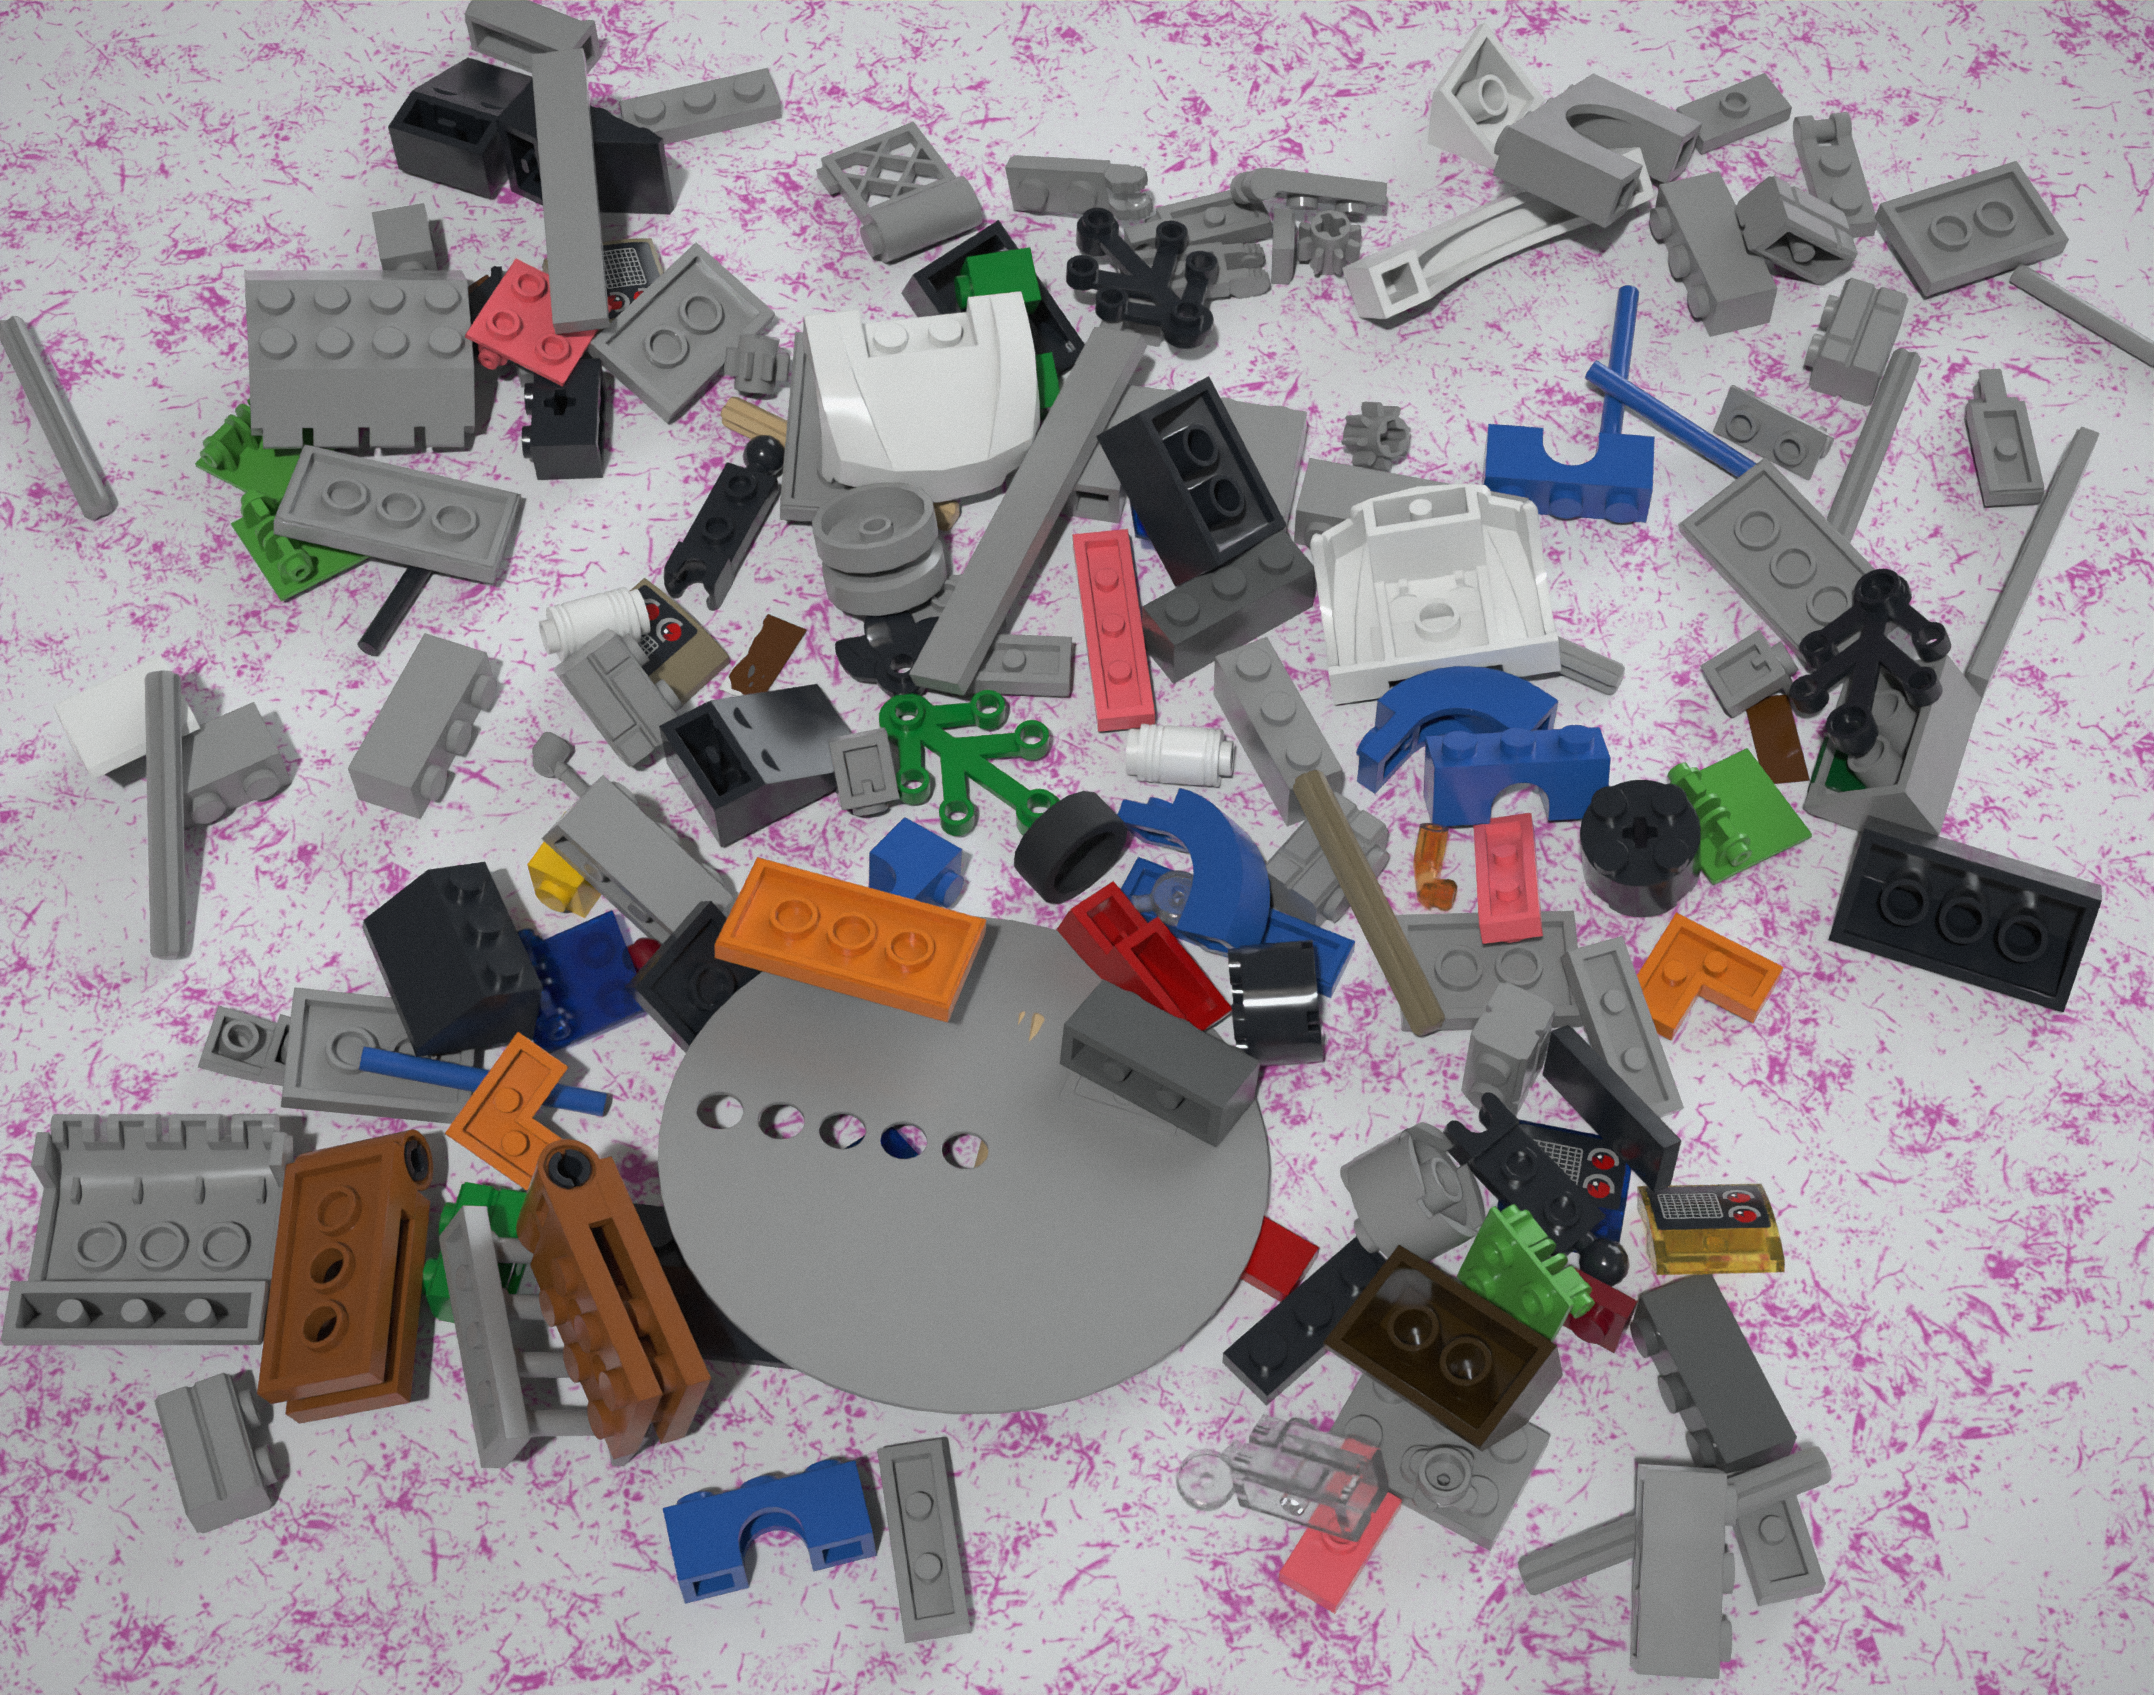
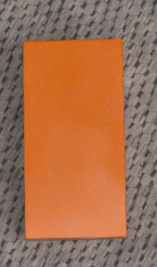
(851, 939)

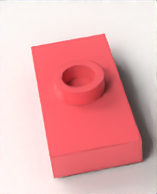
(1328, 1566)

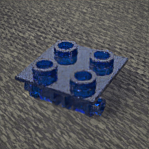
(581, 981)

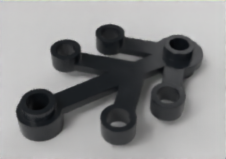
(1182, 320)
(1877, 599)

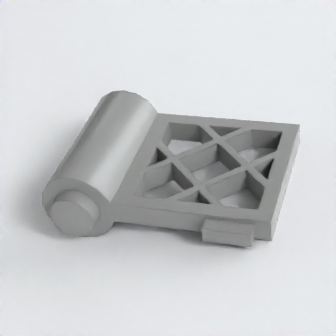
(915, 212)

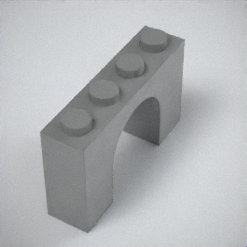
(1566, 143)
(1269, 432)

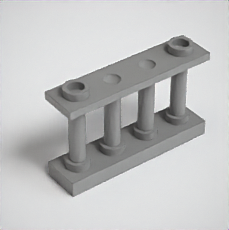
(486, 1345)

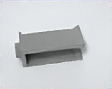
(521, 28)

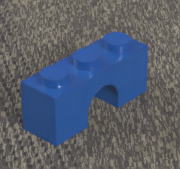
(1608, 487)
(1470, 769)
(916, 865)
(715, 1531)

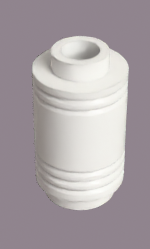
(580, 620)
(1179, 755)

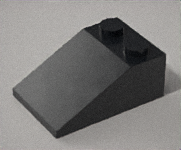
(933, 293)

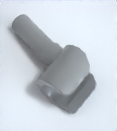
(548, 761)

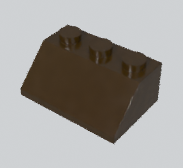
(1446, 1351)

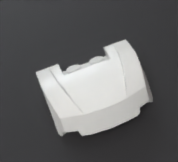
(926, 397)
(1433, 586)

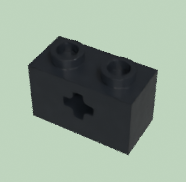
(567, 424)

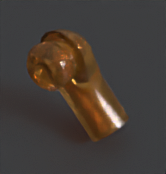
(1427, 869)

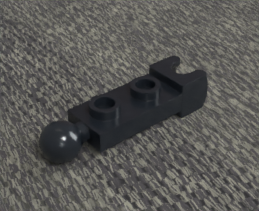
(726, 523)
(1525, 1175)

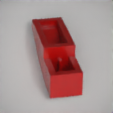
(1141, 957)

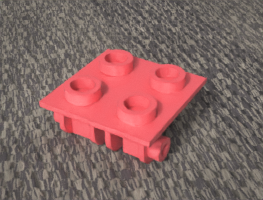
(520, 328)

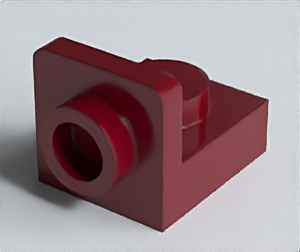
(1607, 1319)

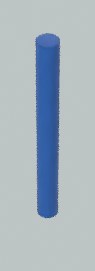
(1620, 355)
(1668, 419)
(469, 1079)

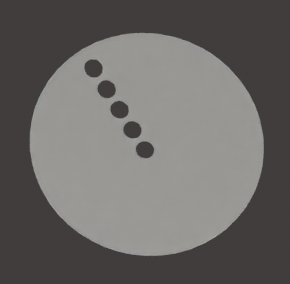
(930, 1282)

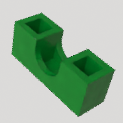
(1010, 273)

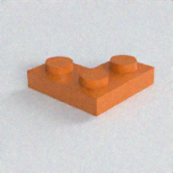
(1702, 963)
(500, 1113)

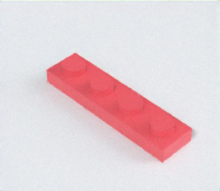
(1113, 630)

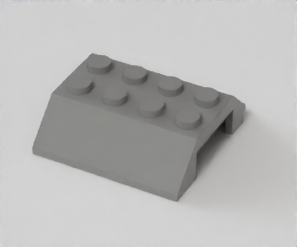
(358, 354)
(152, 1231)

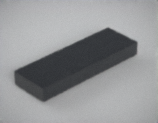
(1611, 1108)

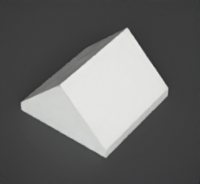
(1480, 98)
(109, 719)

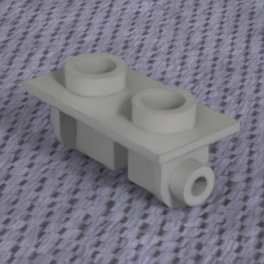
(1772, 432)

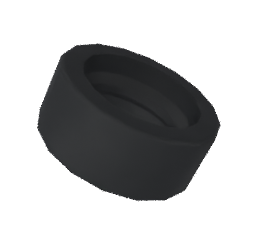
(1070, 846)

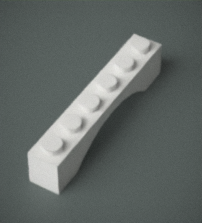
(1445, 253)

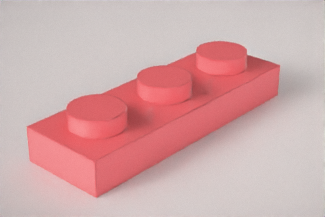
(1507, 879)

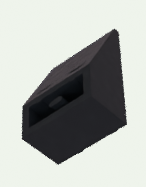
(451, 126)
(627, 159)
(753, 756)

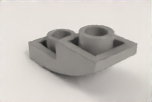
(246, 1047)

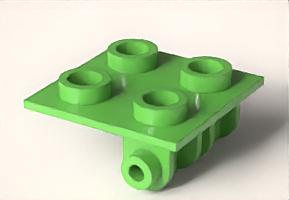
(243, 462)
(284, 561)
(1738, 814)
(1511, 1273)

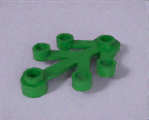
(963, 755)

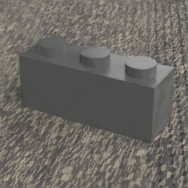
(1228, 606)
(1159, 1062)
(1711, 1376)

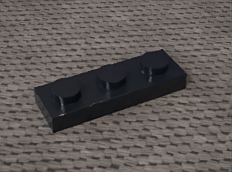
(1294, 1331)

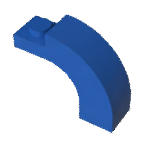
(1446, 702)
(1229, 873)

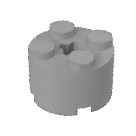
(1413, 1195)

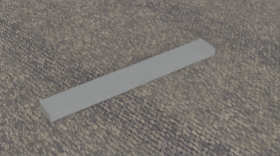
(1028, 512)

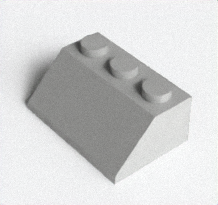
(1913, 759)

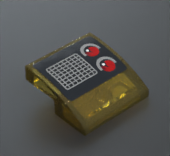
(1710, 1229)

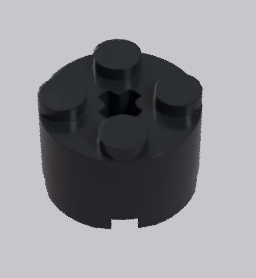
(1633, 818)
(1276, 1002)

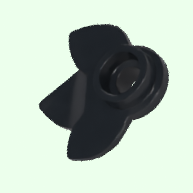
(888, 644)

